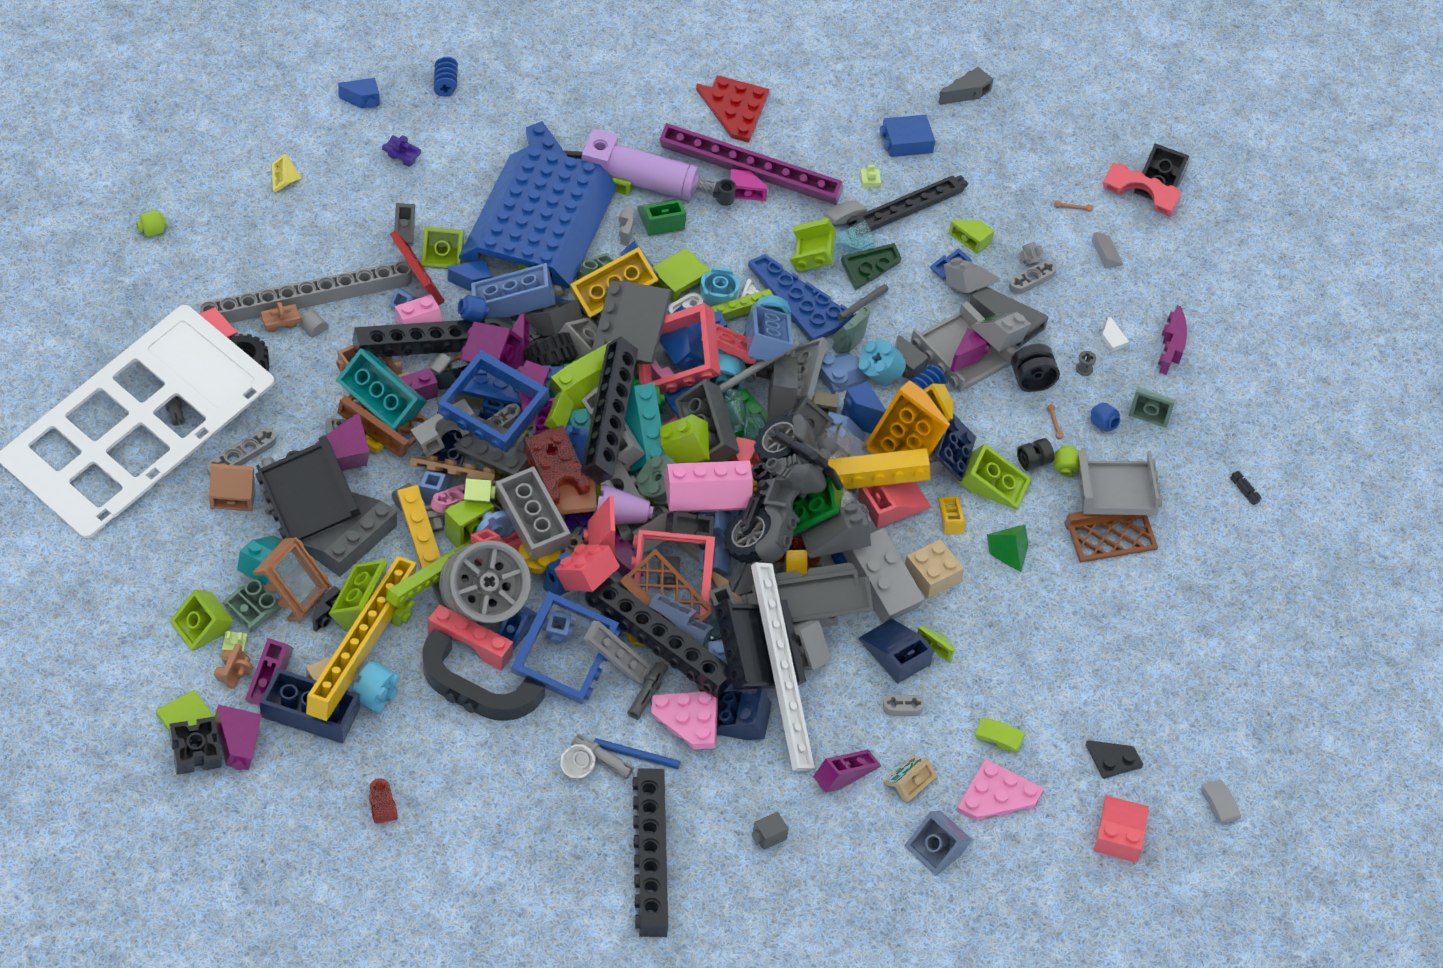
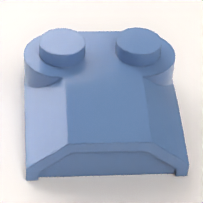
(841, 372)

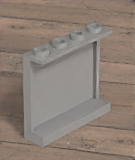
(943, 340)
(1119, 486)

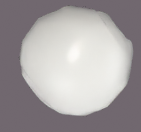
(577, 761)

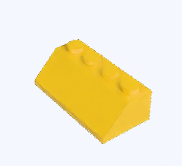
(593, 288)

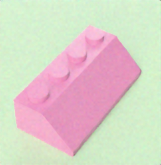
(708, 486)

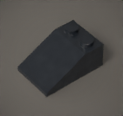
(1165, 166)

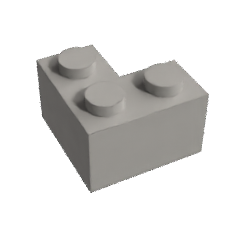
(811, 644)

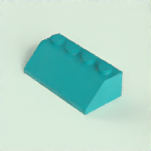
(380, 390)
(645, 423)

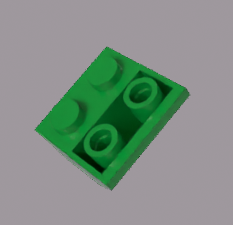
(663, 216)

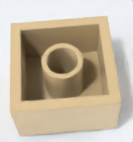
(934, 568)

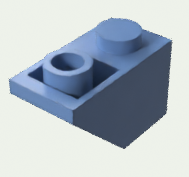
(433, 483)

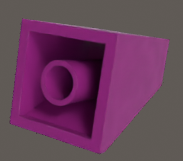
(493, 340)
(350, 444)

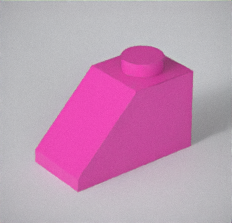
(748, 185)

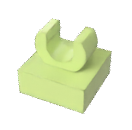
(870, 177)
(233, 638)

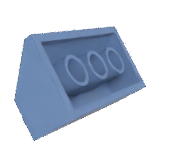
(516, 292)
(767, 333)

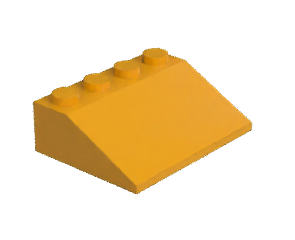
(908, 423)

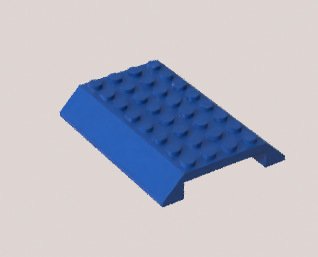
(542, 213)

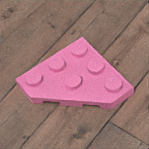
(689, 717)
(998, 793)

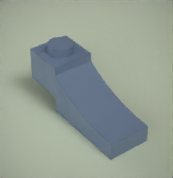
(682, 617)

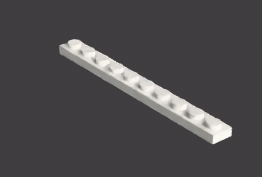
(782, 667)

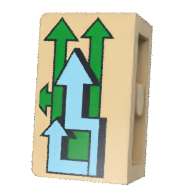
(912, 777)

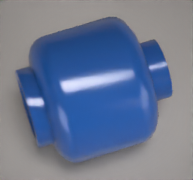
(472, 308)
(1105, 417)

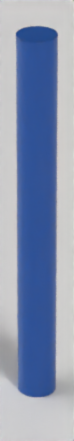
(643, 755)

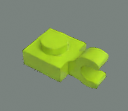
(402, 613)

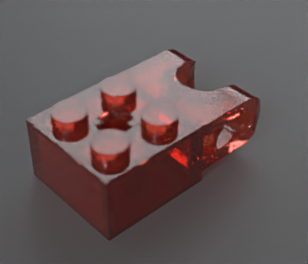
(560, 468)

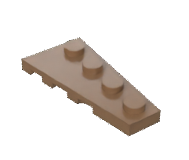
(453, 468)

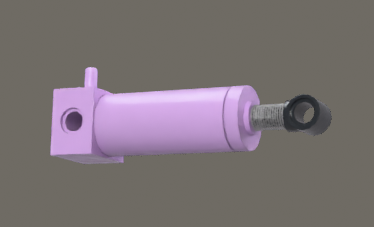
(653, 171)

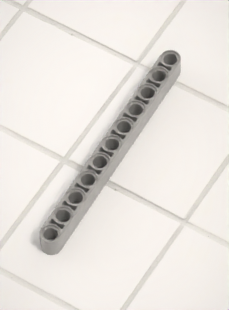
(313, 291)

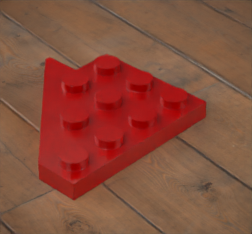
(735, 105)

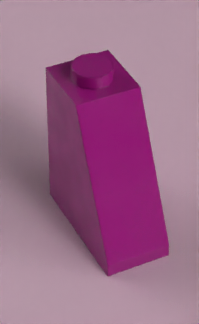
(237, 735)

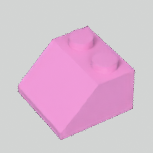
(418, 311)

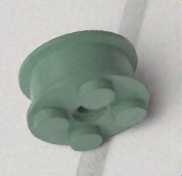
(651, 479)

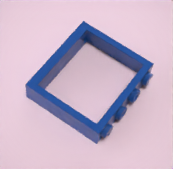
(510, 376)
(595, 671)

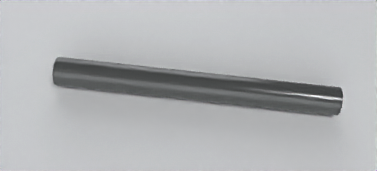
(863, 302)

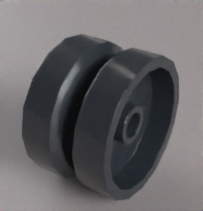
(1035, 367)

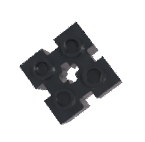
(204, 736)

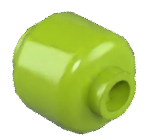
(151, 223)
(1066, 460)

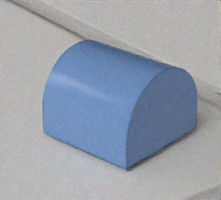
(401, 296)

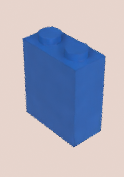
(907, 135)

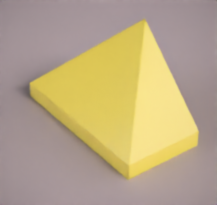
(283, 173)

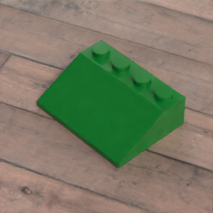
(817, 506)

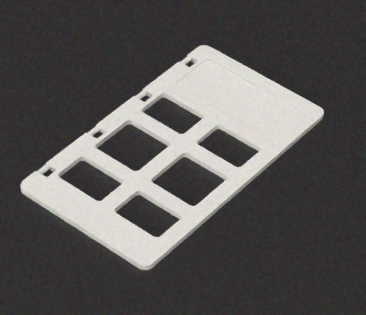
(193, 364)

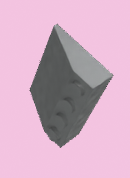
(636, 315)
(349, 541)

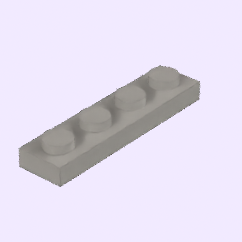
(617, 652)

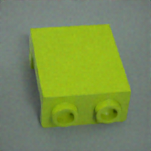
(814, 244)
(679, 272)

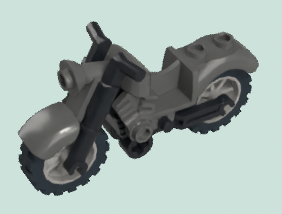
(785, 474)

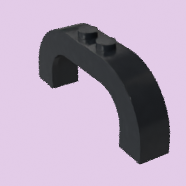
(471, 696)

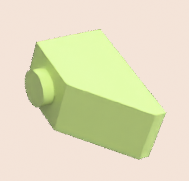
(479, 490)

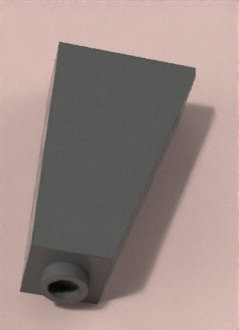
(991, 302)

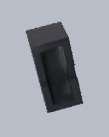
(689, 524)

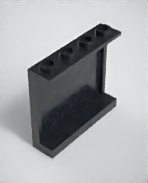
(308, 491)
(747, 646)

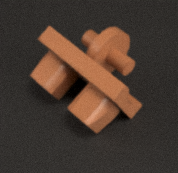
(280, 316)
(235, 667)

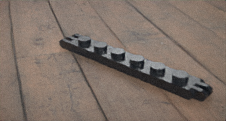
(911, 202)

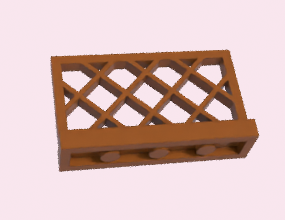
(377, 429)
(1084, 521)
(635, 588)

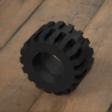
(253, 347)
(551, 350)

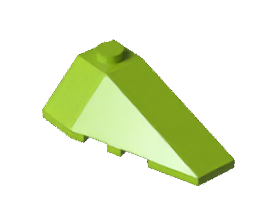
(580, 377)

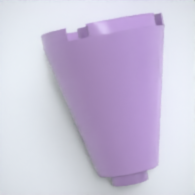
(627, 507)

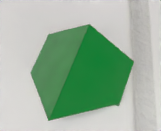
(1009, 546)

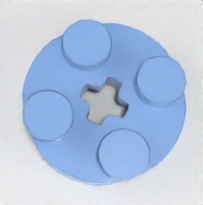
(497, 522)

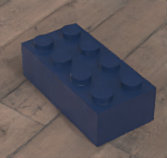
(287, 704)

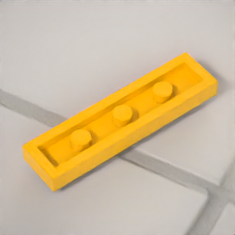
(418, 525)

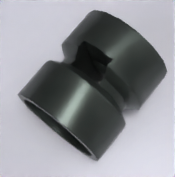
(1035, 454)

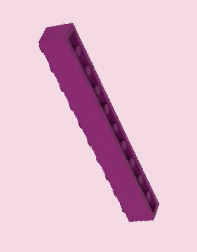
(762, 166)

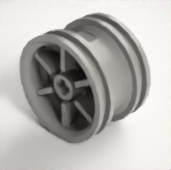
(514, 572)

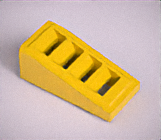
(956, 524)

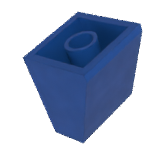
(684, 345)

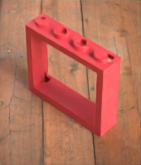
(711, 368)
(708, 541)

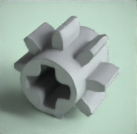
(1031, 253)

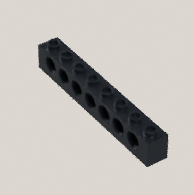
(418, 337)
(609, 410)
(647, 625)
(650, 923)

